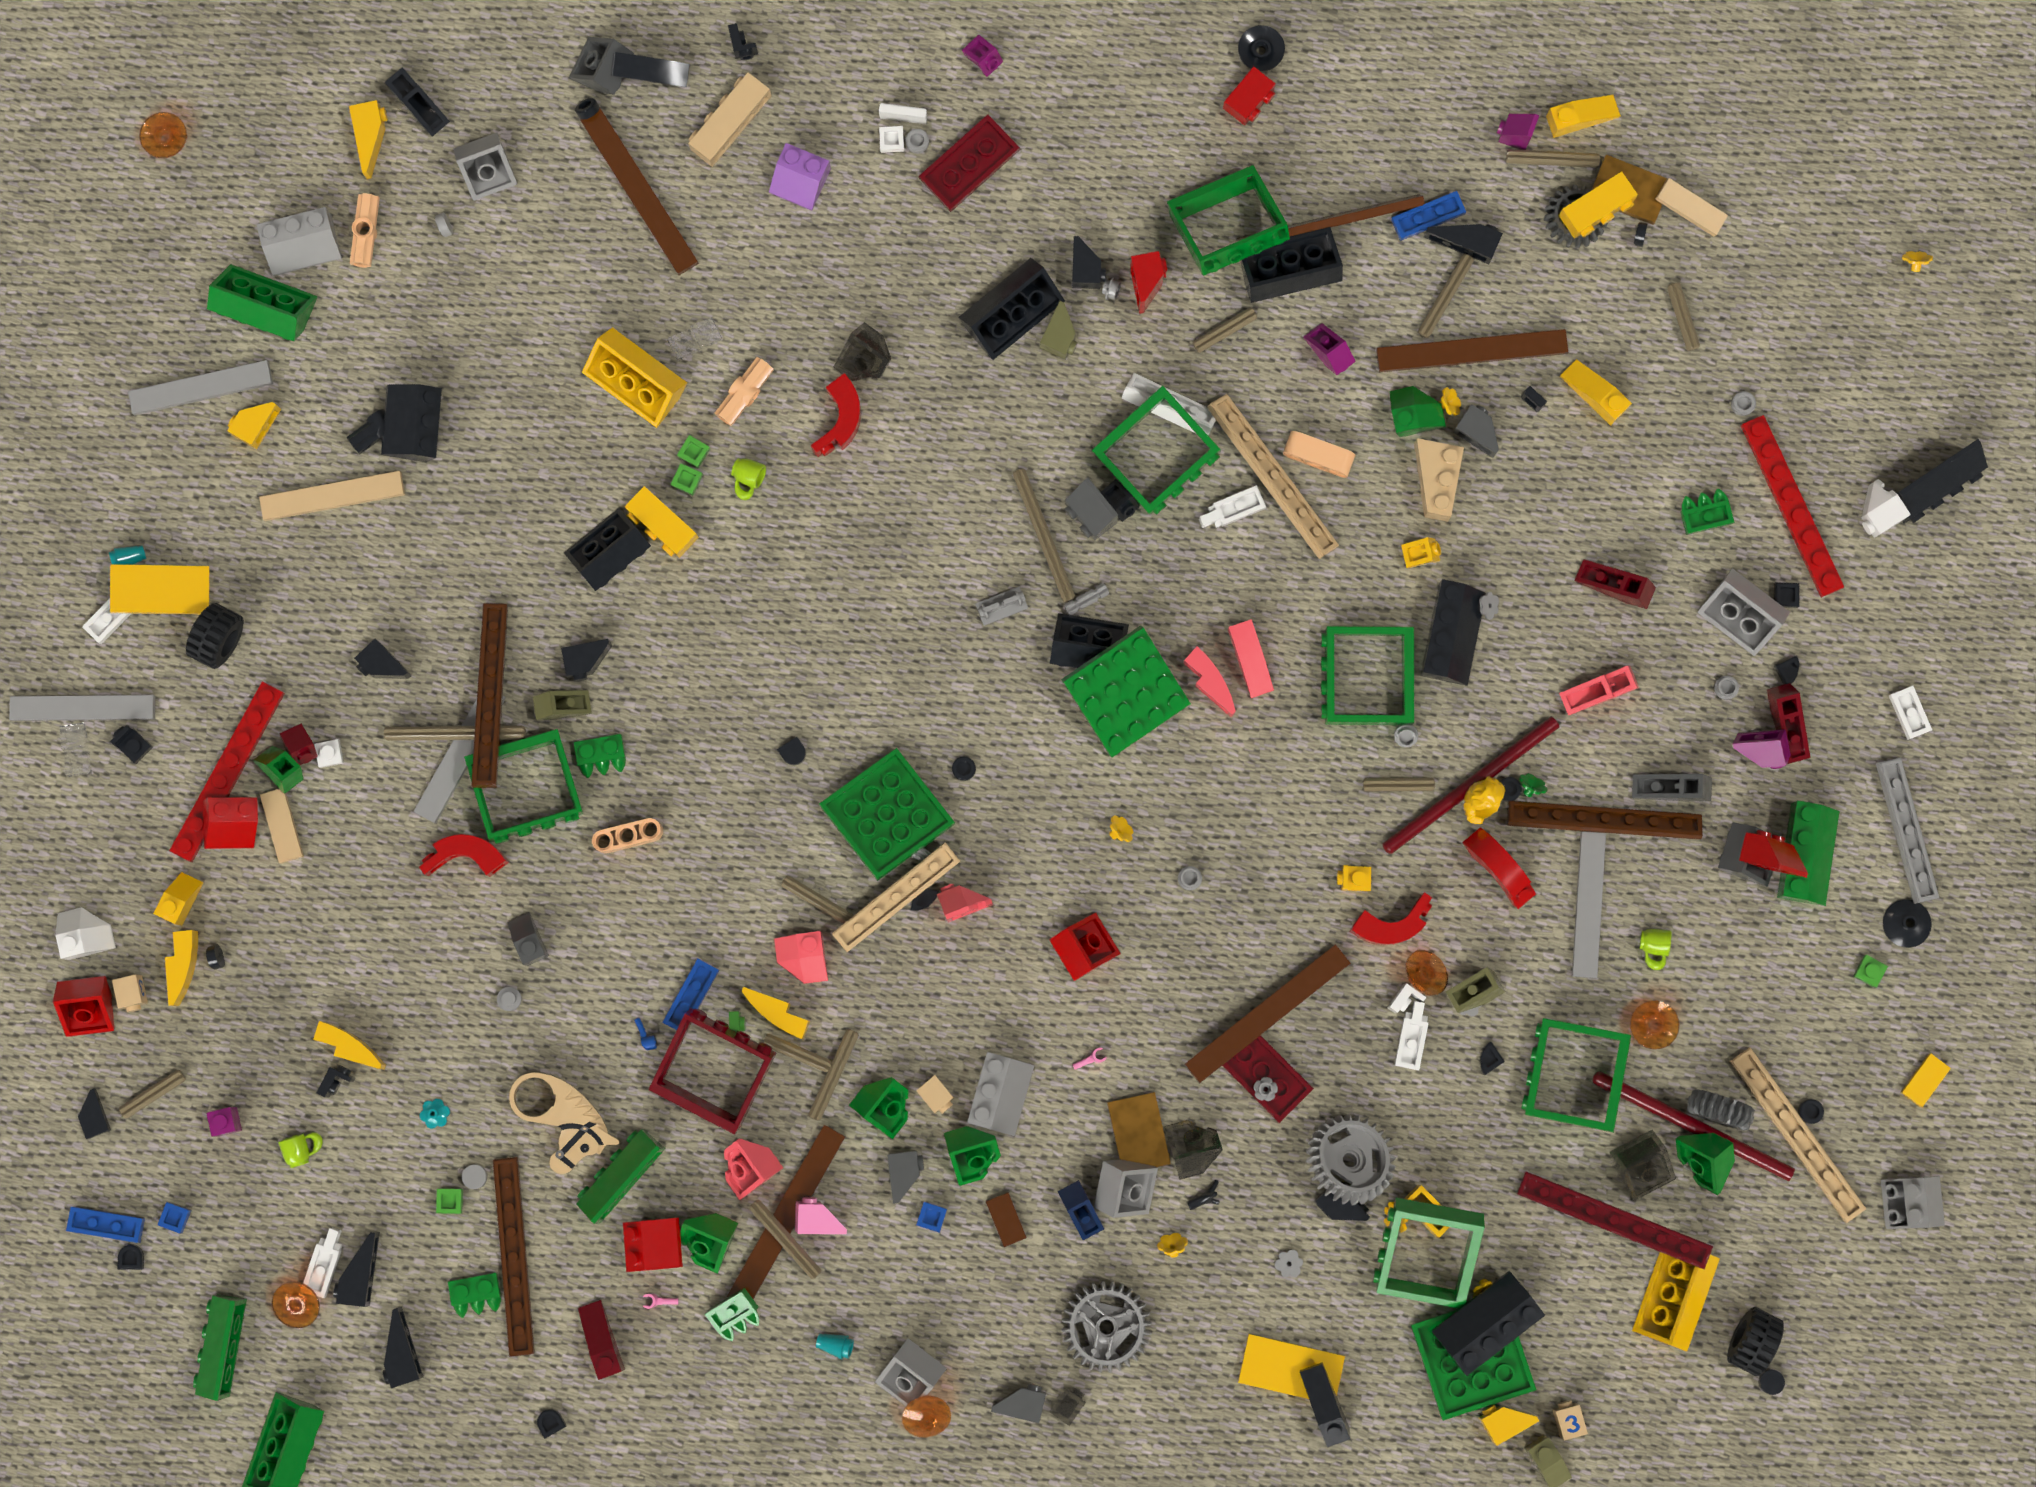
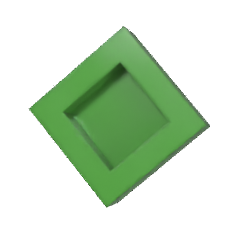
(693, 451)
(686, 479)
(1870, 971)
(737, 1022)
(449, 1201)

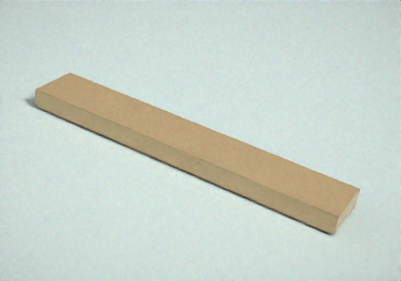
(332, 495)
(895, 897)

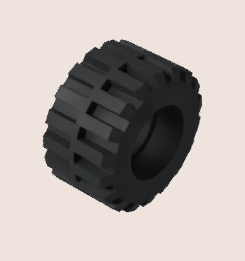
(214, 635)
(1755, 1341)

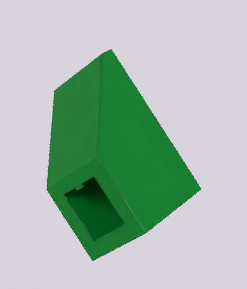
(280, 768)

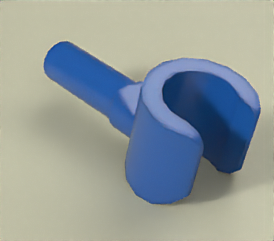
(647, 1042)

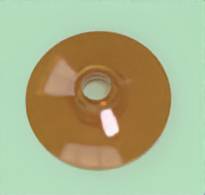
(159, 125)
(1426, 972)
(1666, 1021)
(287, 1308)
(926, 1409)

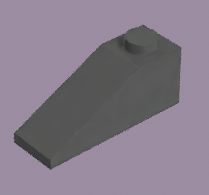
(1672, 787)

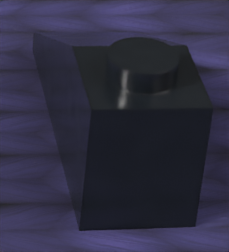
(1473, 240)
(357, 1279)
(400, 1358)
(1325, 1405)

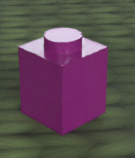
(224, 1121)

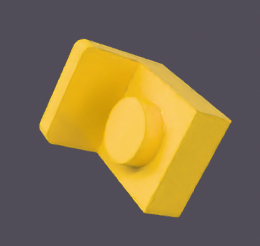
(1421, 552)
(1354, 878)

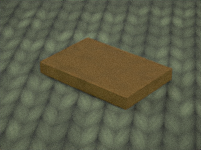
(1644, 183)
(1139, 1130)

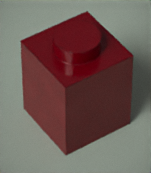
(298, 744)

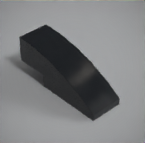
(650, 69)
(416, 101)

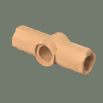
(365, 216)
(743, 391)

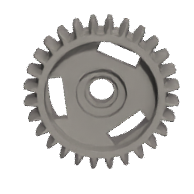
(1359, 1145)
(1125, 1320)

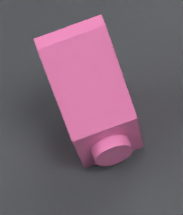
(815, 1218)

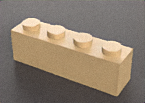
(729, 119)

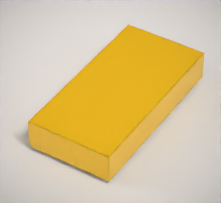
(1925, 1080)

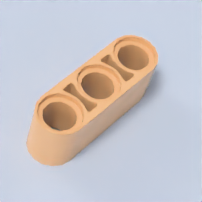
(1319, 454)
(615, 835)

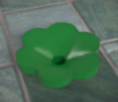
(1532, 785)

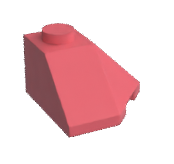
(961, 901)
(803, 956)
(749, 1166)

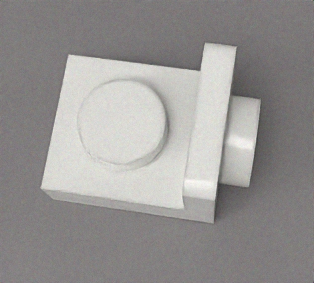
(1402, 1001)

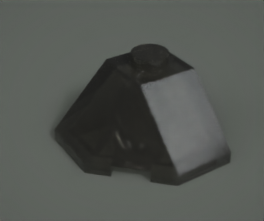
(864, 354)
(1192, 1147)

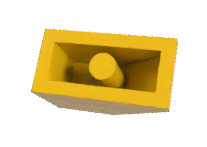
(253, 423)
(178, 899)
(1505, 1422)

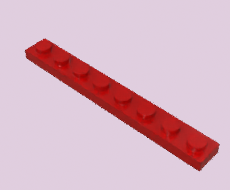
(1792, 506)
(228, 767)

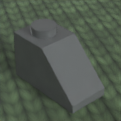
(1478, 430)
(527, 939)
(903, 1171)
(1023, 1403)

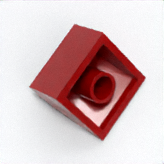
(1147, 277)
(230, 822)
(1771, 854)
(1084, 946)
(84, 1006)
(652, 1244)

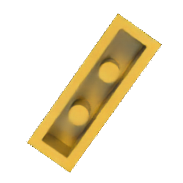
(1598, 206)
(660, 523)

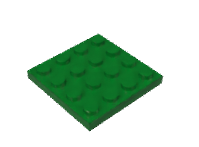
(1126, 691)
(887, 814)
(1494, 1381)

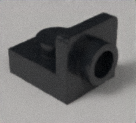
(738, 41)
(1120, 500)
(131, 743)
(330, 1082)

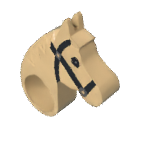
(580, 1123)

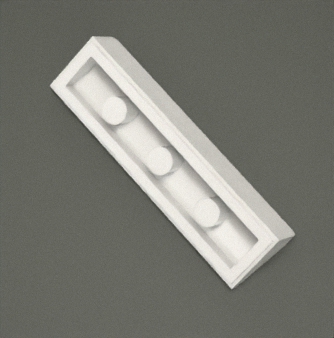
(1141, 389)

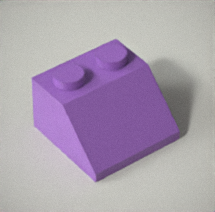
(799, 176)

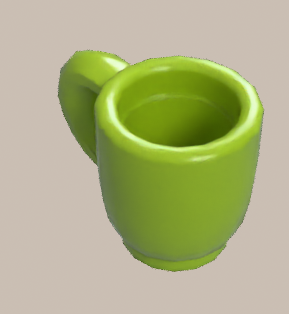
(748, 473)
(1656, 943)
(296, 1150)

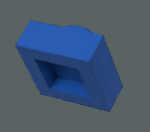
(174, 1217)
(931, 1217)

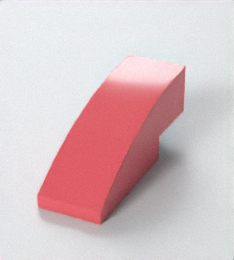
(1250, 658)
(1210, 681)
(1599, 690)

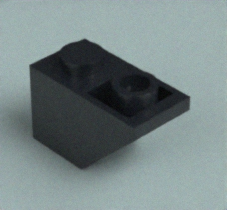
(1337, 1211)

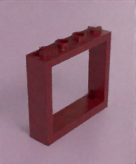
(694, 1103)

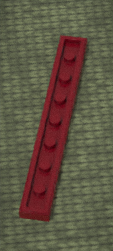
(1615, 1220)

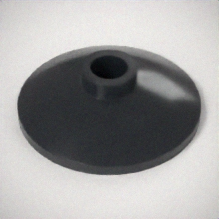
(1265, 38)
(1895, 923)

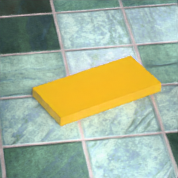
(159, 589)
(1278, 1364)

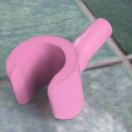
(1090, 1059)
(659, 1301)

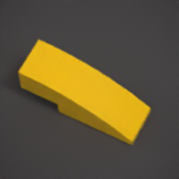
(181, 965)
(777, 1013)
(347, 1045)

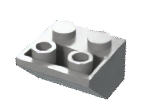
(1912, 1202)

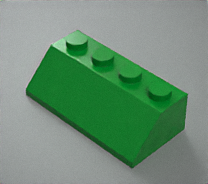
(260, 302)
(1813, 834)
(620, 1176)
(220, 1347)
(284, 1443)

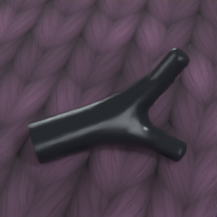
(1205, 1198)

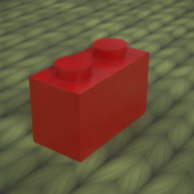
(1250, 96)

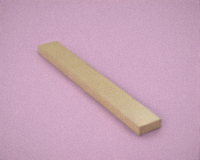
(1273, 476)
(1797, 1135)

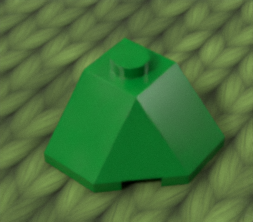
(1415, 412)
(883, 1105)
(971, 1153)
(1708, 1157)
(708, 1239)

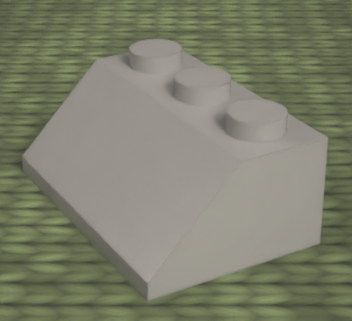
(299, 241)
(1743, 612)
(1000, 1094)

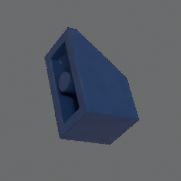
(1080, 1210)

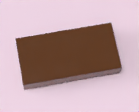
(1006, 1219)

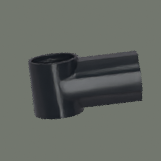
(368, 433)

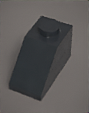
(1086, 267)
(584, 658)
(380, 662)

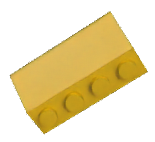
(633, 376)
(1674, 1300)

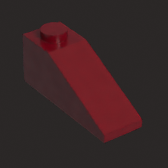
(1616, 583)
(1788, 715)
(600, 1340)

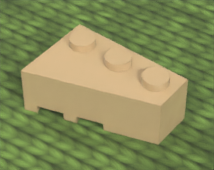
(1438, 476)

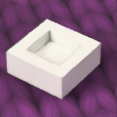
(891, 139)
(329, 753)

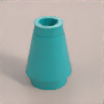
(127, 555)
(836, 1345)

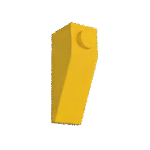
(1581, 114)
(369, 131)
(1596, 391)

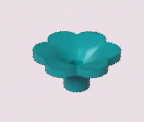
(440, 1116)

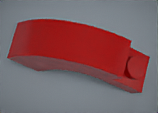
(848, 422)
(482, 852)
(1501, 866)
(1386, 933)

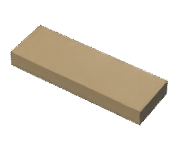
(1691, 207)
(281, 826)

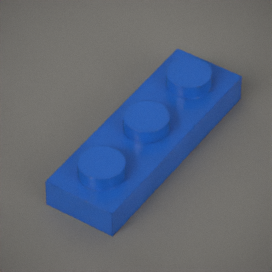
(1428, 215)
(692, 992)
(105, 1224)

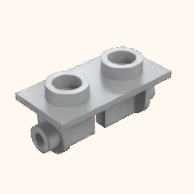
(1001, 606)

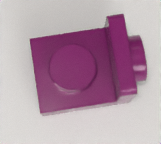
(983, 55)

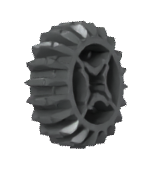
(1560, 228)
(1720, 1109)

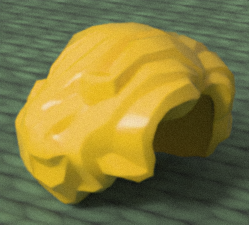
(1483, 799)

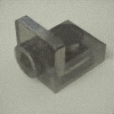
(1068, 1405)

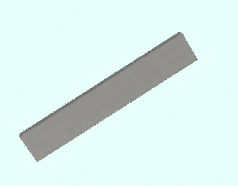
(200, 387)
(82, 708)
(447, 775)
(1907, 830)
(1588, 905)

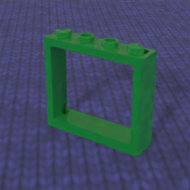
(1219, 192)
(1128, 424)
(1327, 685)
(546, 822)
(1534, 1076)
(1436, 1215)

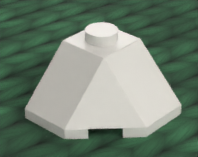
(1882, 509)
(82, 934)

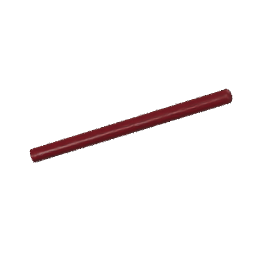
(1457, 795)
(1694, 1126)

